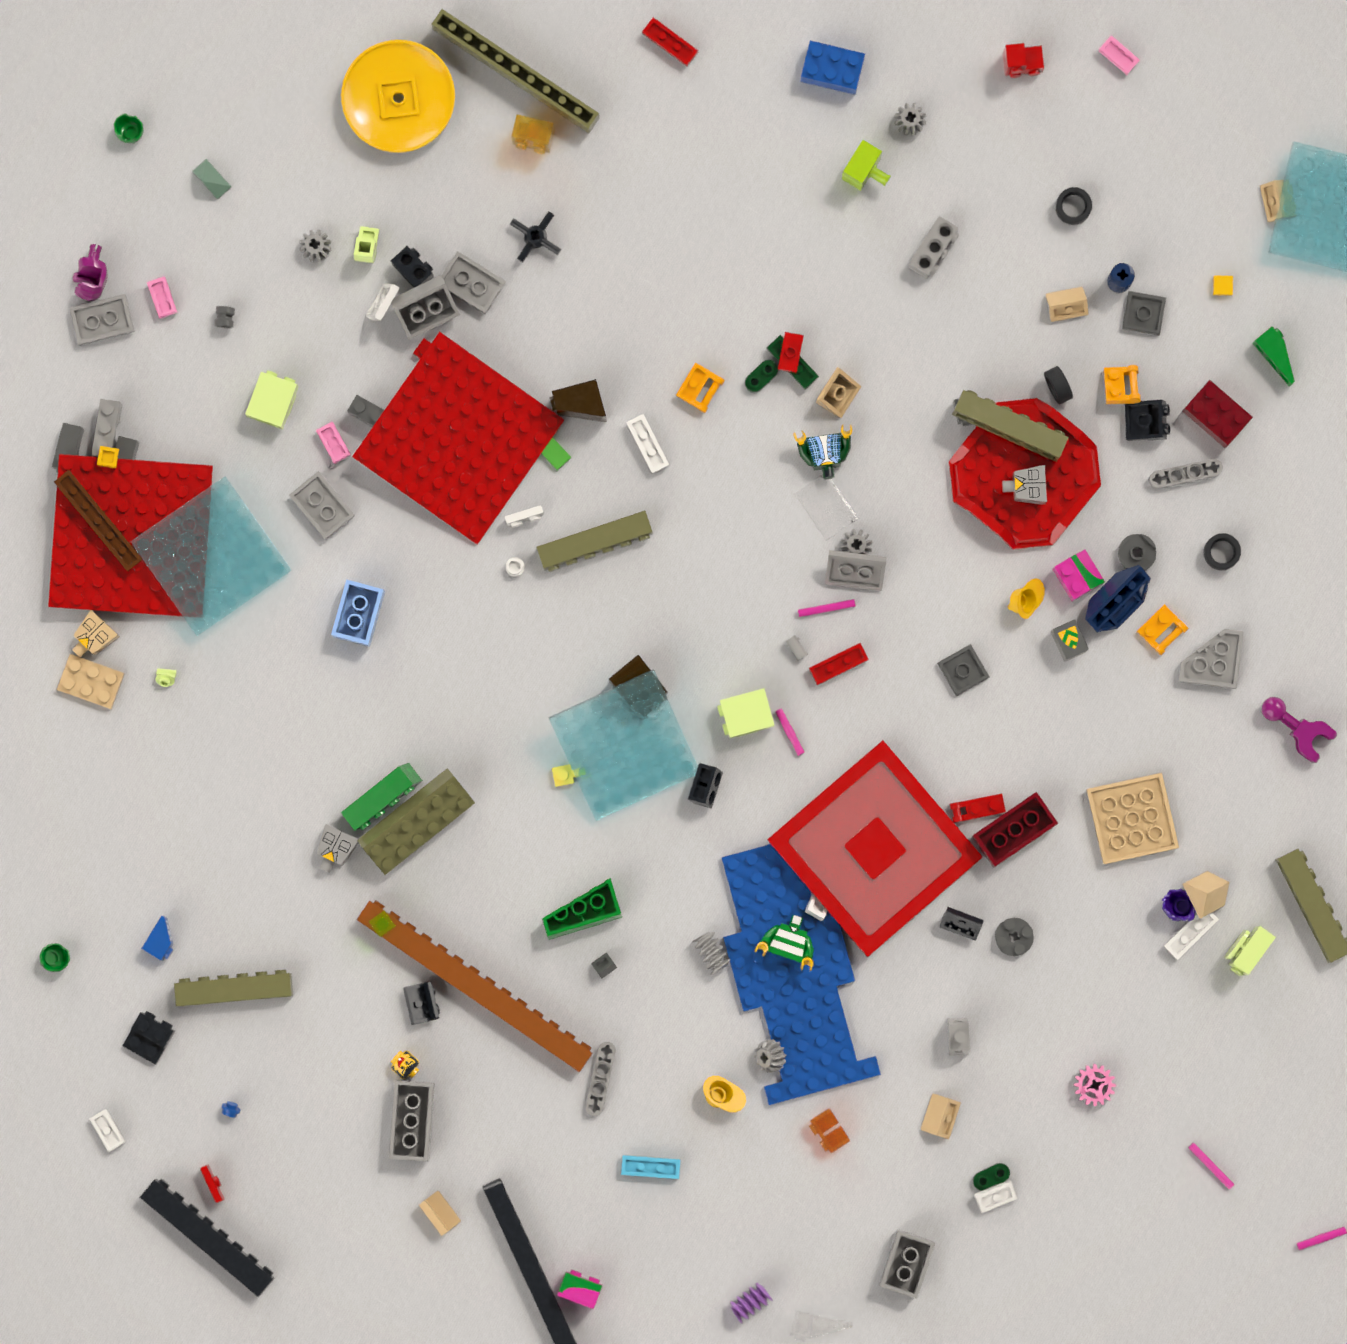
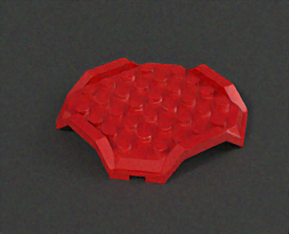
(989, 459)

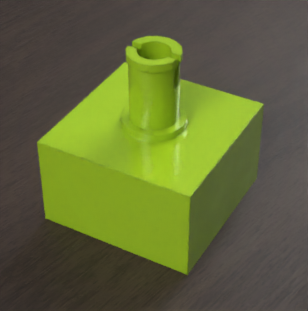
(863, 166)

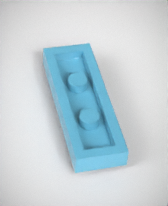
(650, 1167)

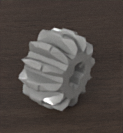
(917, 122)
(310, 251)
(860, 539)
(770, 1056)

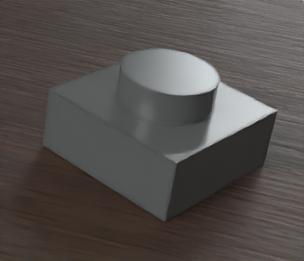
(604, 965)

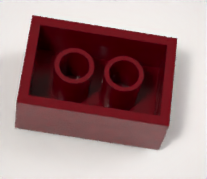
(1217, 414)

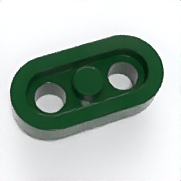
(761, 375)
(991, 1176)

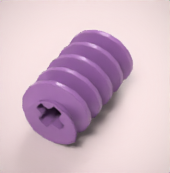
(750, 1302)

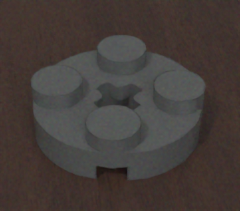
(1137, 541)
(1017, 947)

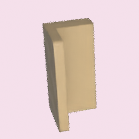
(1271, 197)
(1067, 304)
(940, 1116)
(440, 1213)

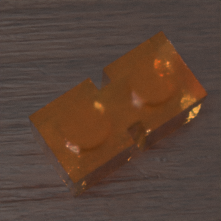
(835, 1138)

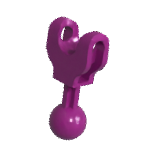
(1302, 731)

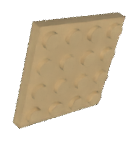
(1132, 818)

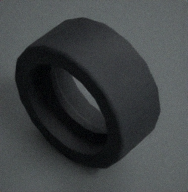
(1059, 206)
(1058, 385)
(1236, 550)

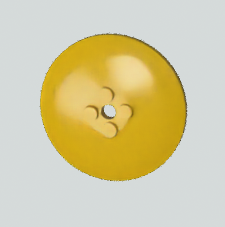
(390, 70)

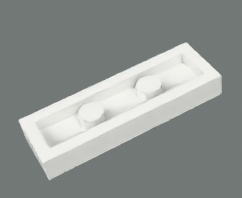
(647, 444)
(1189, 934)

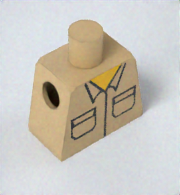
(93, 635)

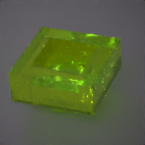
(382, 923)

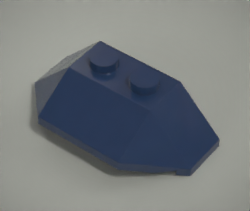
(1117, 599)

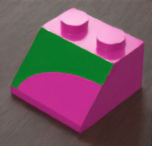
(1078, 575)
(580, 1289)

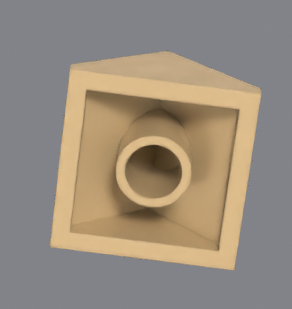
(838, 393)
(1207, 893)

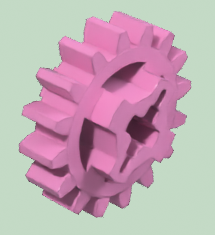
(1091, 1076)

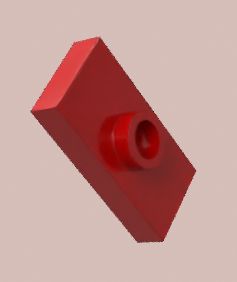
(790, 352)
(213, 1183)

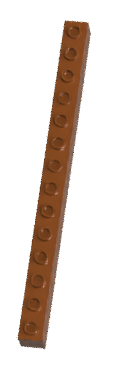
(480, 989)

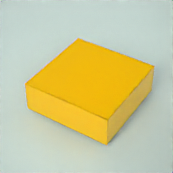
(1222, 285)
(108, 457)

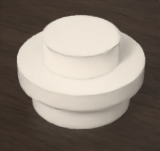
(515, 566)

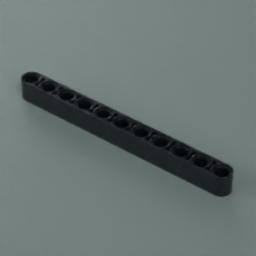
(528, 1262)

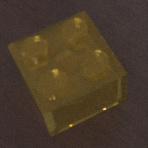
(533, 134)

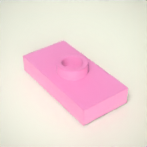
(1118, 55)
(162, 297)
(333, 442)

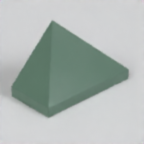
(211, 179)

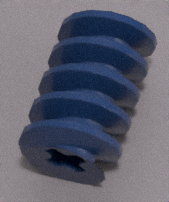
(1127, 274)

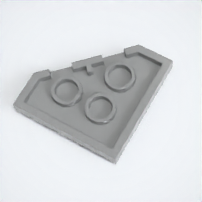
(1215, 661)

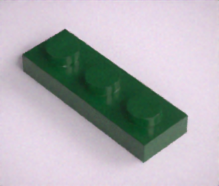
(805, 374)

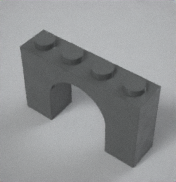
(71, 438)

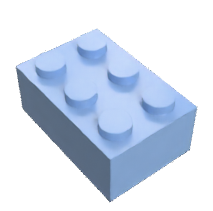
(358, 613)

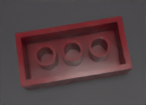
(1014, 829)

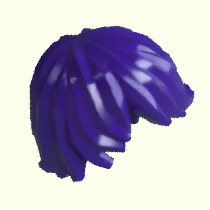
(1178, 905)

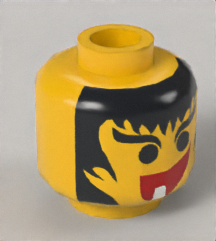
(405, 1064)

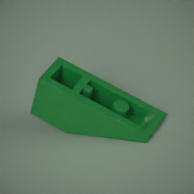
(1274, 350)

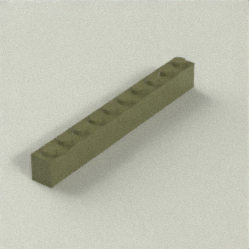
(515, 71)

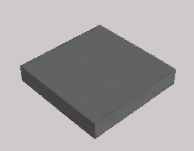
(1144, 313)
(963, 670)

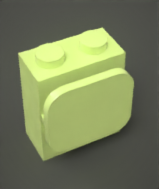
(272, 399)
(746, 713)
(1248, 950)

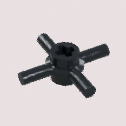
(530, 243)

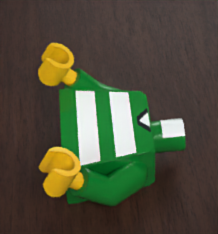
(789, 942)

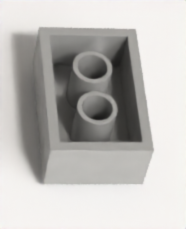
(424, 307)
(907, 1264)

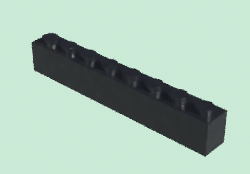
(207, 1237)

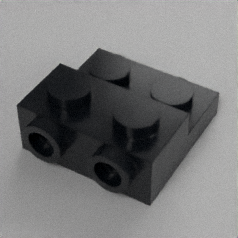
(1147, 420)
(149, 1037)

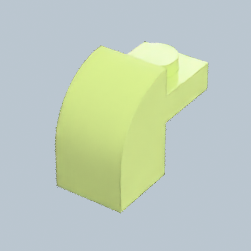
(366, 245)

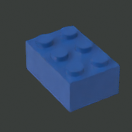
(832, 67)

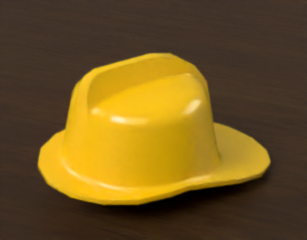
(1027, 599)
(723, 1094)

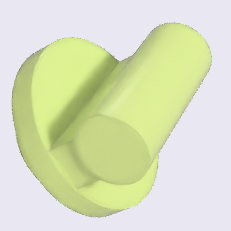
(165, 677)

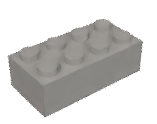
(411, 1120)

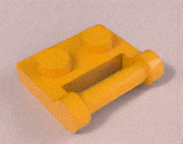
(694, 384)
(1115, 385)
(1157, 625)

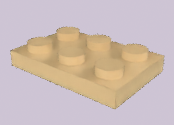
(90, 681)

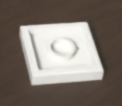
(382, 302)

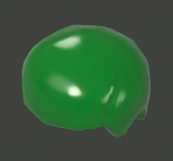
(128, 128)
(54, 957)

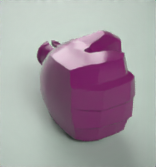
(91, 275)

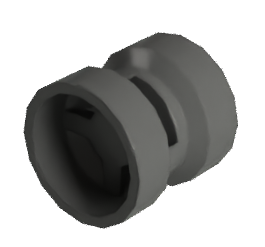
(224, 317)

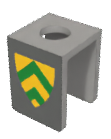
(1069, 640)

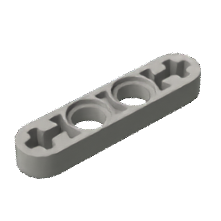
(1185, 472)
(603, 1079)

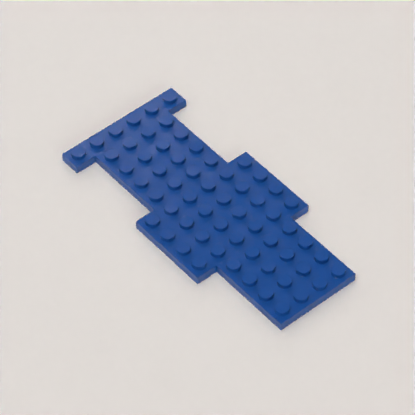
(798, 1004)

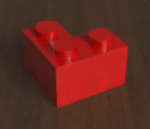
(1022, 60)

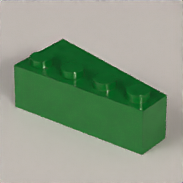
(381, 796)
(583, 912)

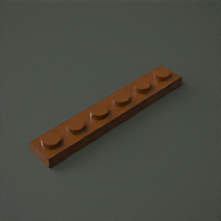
(98, 520)

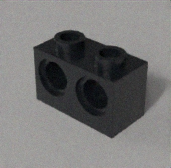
(408, 271)
(705, 785)

